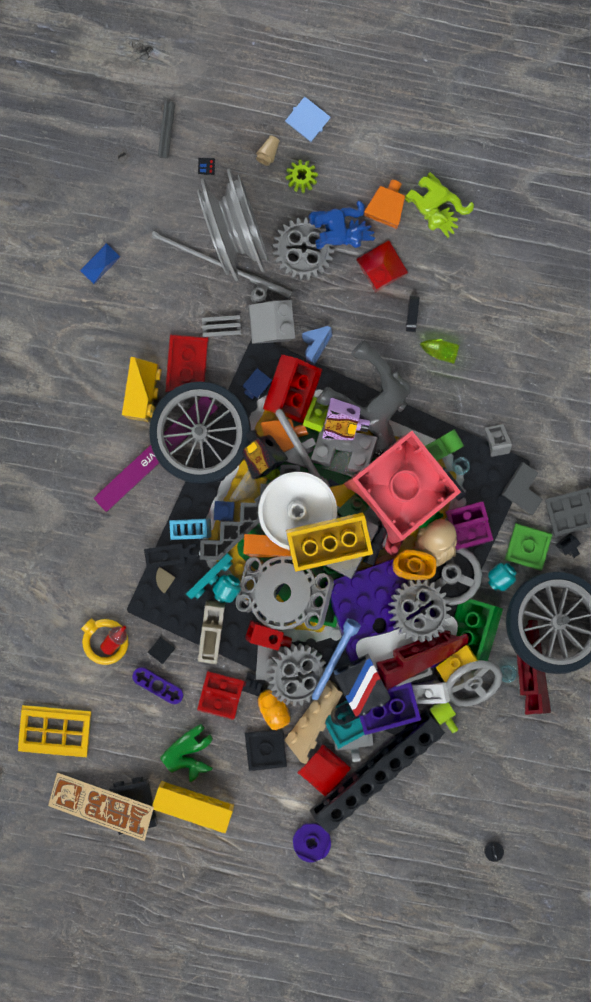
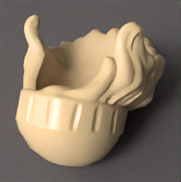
(437, 540)

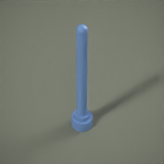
(350, 628)

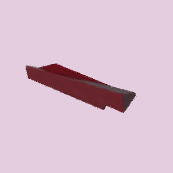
(418, 657)
(533, 681)

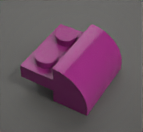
(470, 525)

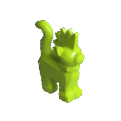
(432, 200)

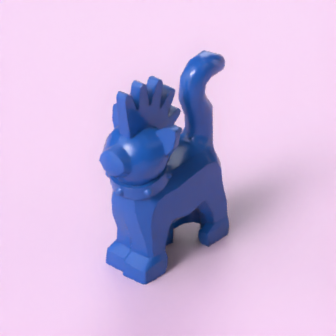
(336, 229)

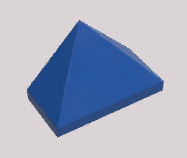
(100, 263)

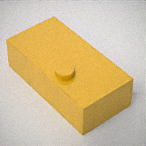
(329, 542)
(193, 806)

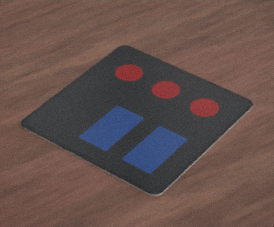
(206, 166)

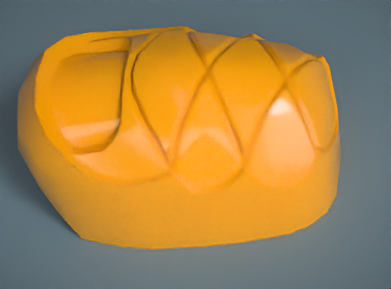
(414, 565)
(273, 711)

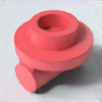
(392, 549)

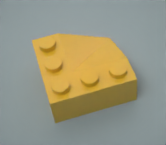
(141, 390)

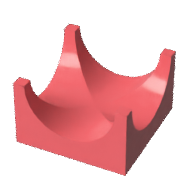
(404, 487)

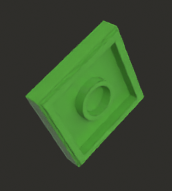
(528, 546)

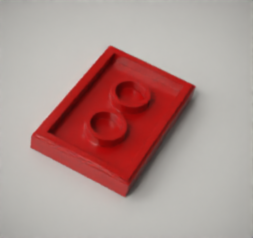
(186, 360)

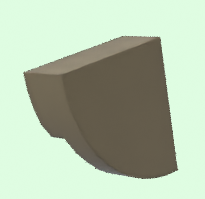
(164, 579)

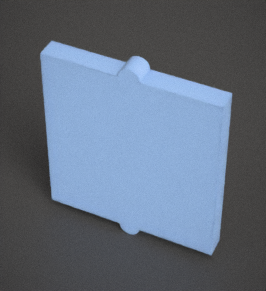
(307, 119)

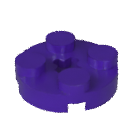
(302, 848)

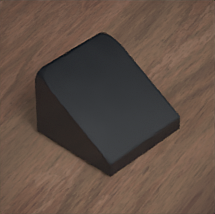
(161, 650)

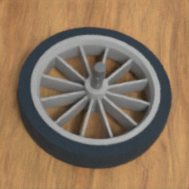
(199, 432)
(554, 622)

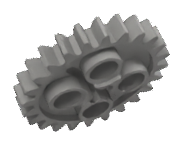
(301, 266)
(410, 595)
(295, 657)

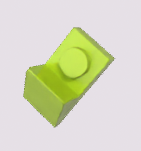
(316, 415)

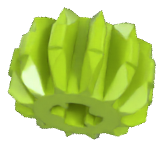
(309, 176)

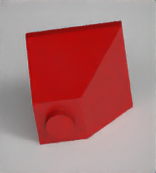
(382, 266)

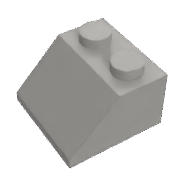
(272, 322)

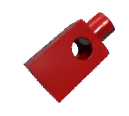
(260, 633)

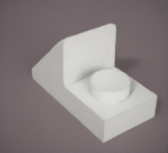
(431, 692)

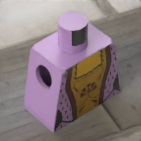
(343, 421)

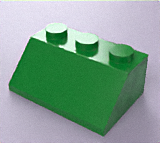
(480, 624)

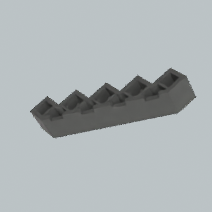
(234, 532)

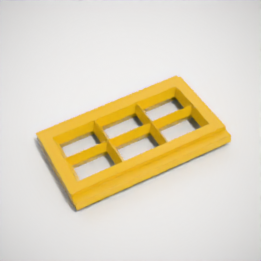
(55, 713)

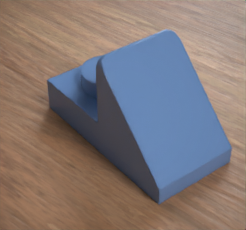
(318, 339)

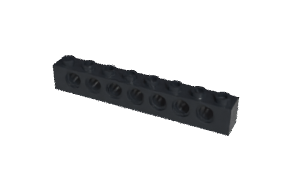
(366, 773)

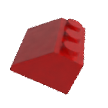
(292, 388)

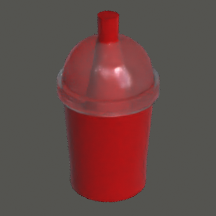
(114, 639)

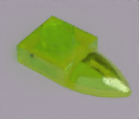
(441, 350)

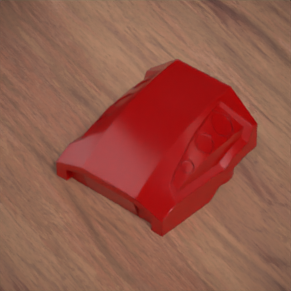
(324, 770)

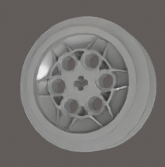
(232, 225)

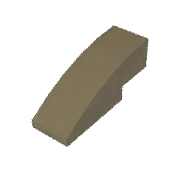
(211, 632)

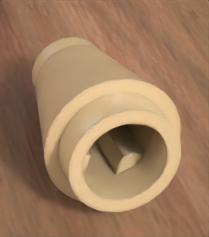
(268, 151)

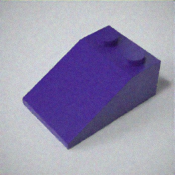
(398, 711)

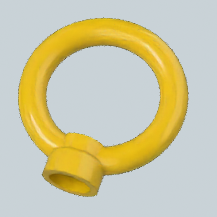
(88, 629)

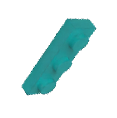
(210, 577)

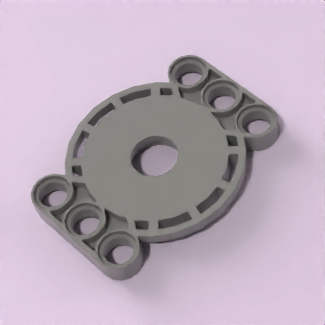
(298, 607)

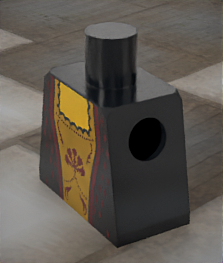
(262, 455)

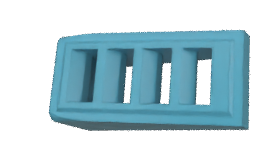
(206, 529)

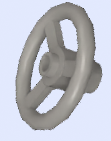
(473, 584)
(471, 680)

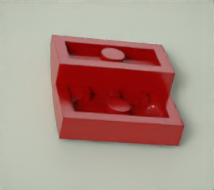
(220, 695)

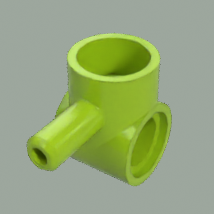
(443, 713)

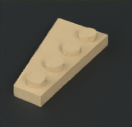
(313, 721)

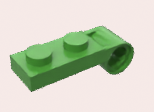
(445, 445)

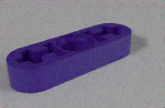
(148, 673)

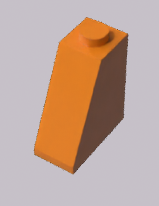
(262, 547)

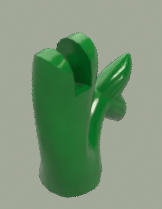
(186, 744)

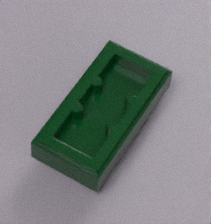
(353, 506)

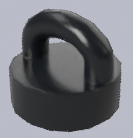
(494, 851)

